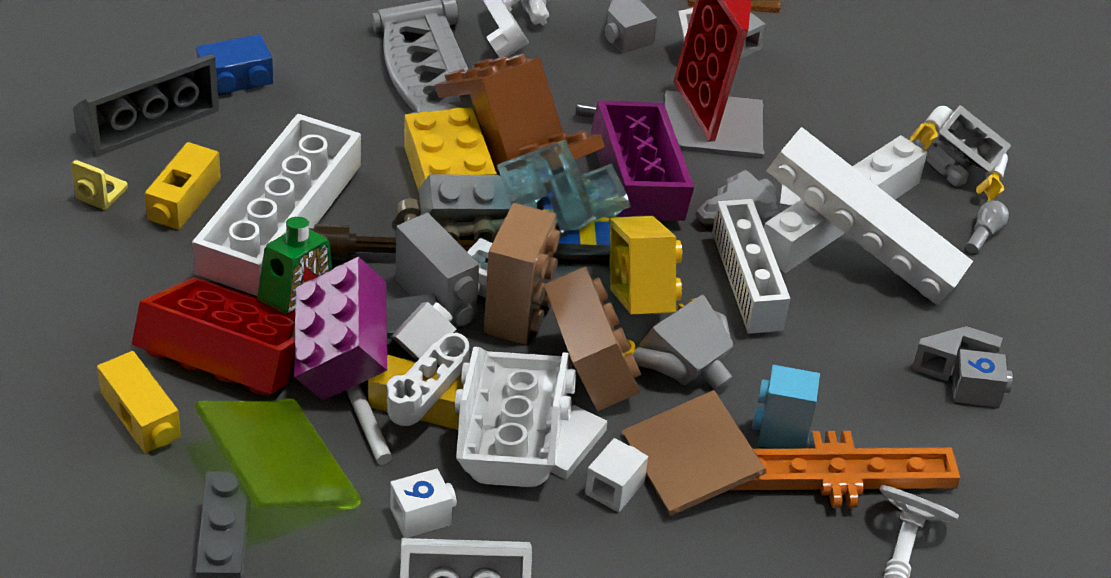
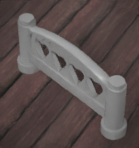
(434, 21)

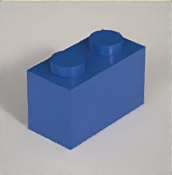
(240, 63)

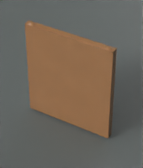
(694, 452)

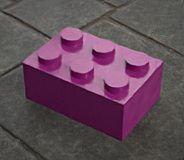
(340, 329)

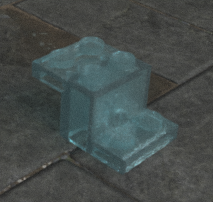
(571, 195)

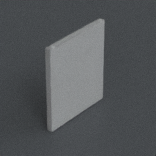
(738, 133)

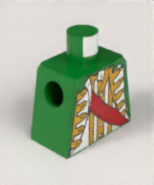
(291, 262)

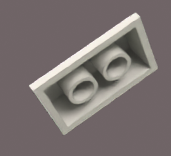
(464, 559)

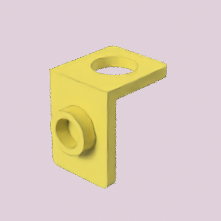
(91, 185)

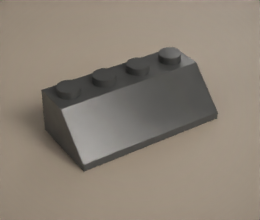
(147, 106)

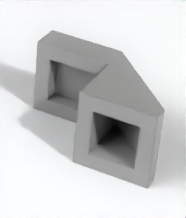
(940, 351)

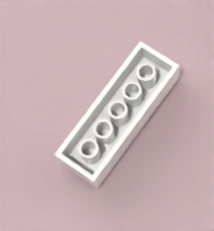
(292, 179)

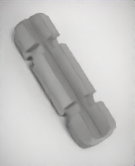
(945, 164)

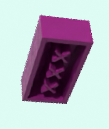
(645, 158)

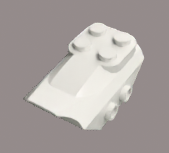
(512, 415)

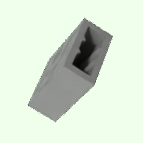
(437, 264)

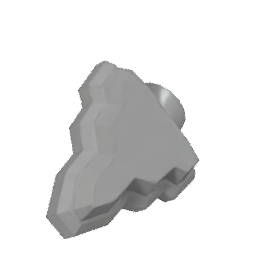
(740, 187)

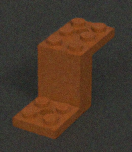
(515, 108)

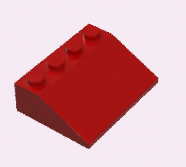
(711, 58)
(219, 333)

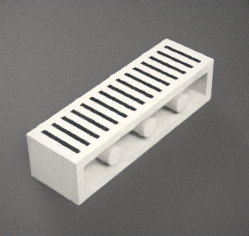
(751, 266)

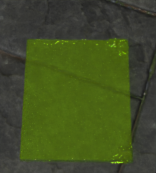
(277, 454)

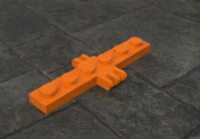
(848, 470)

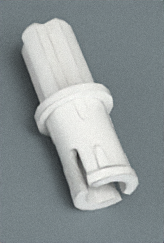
(536, 10)

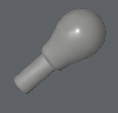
(990, 219)

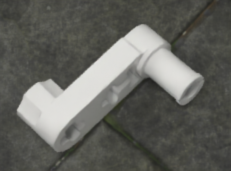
(508, 36)
(411, 396)

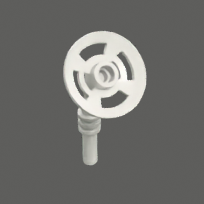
(914, 514)

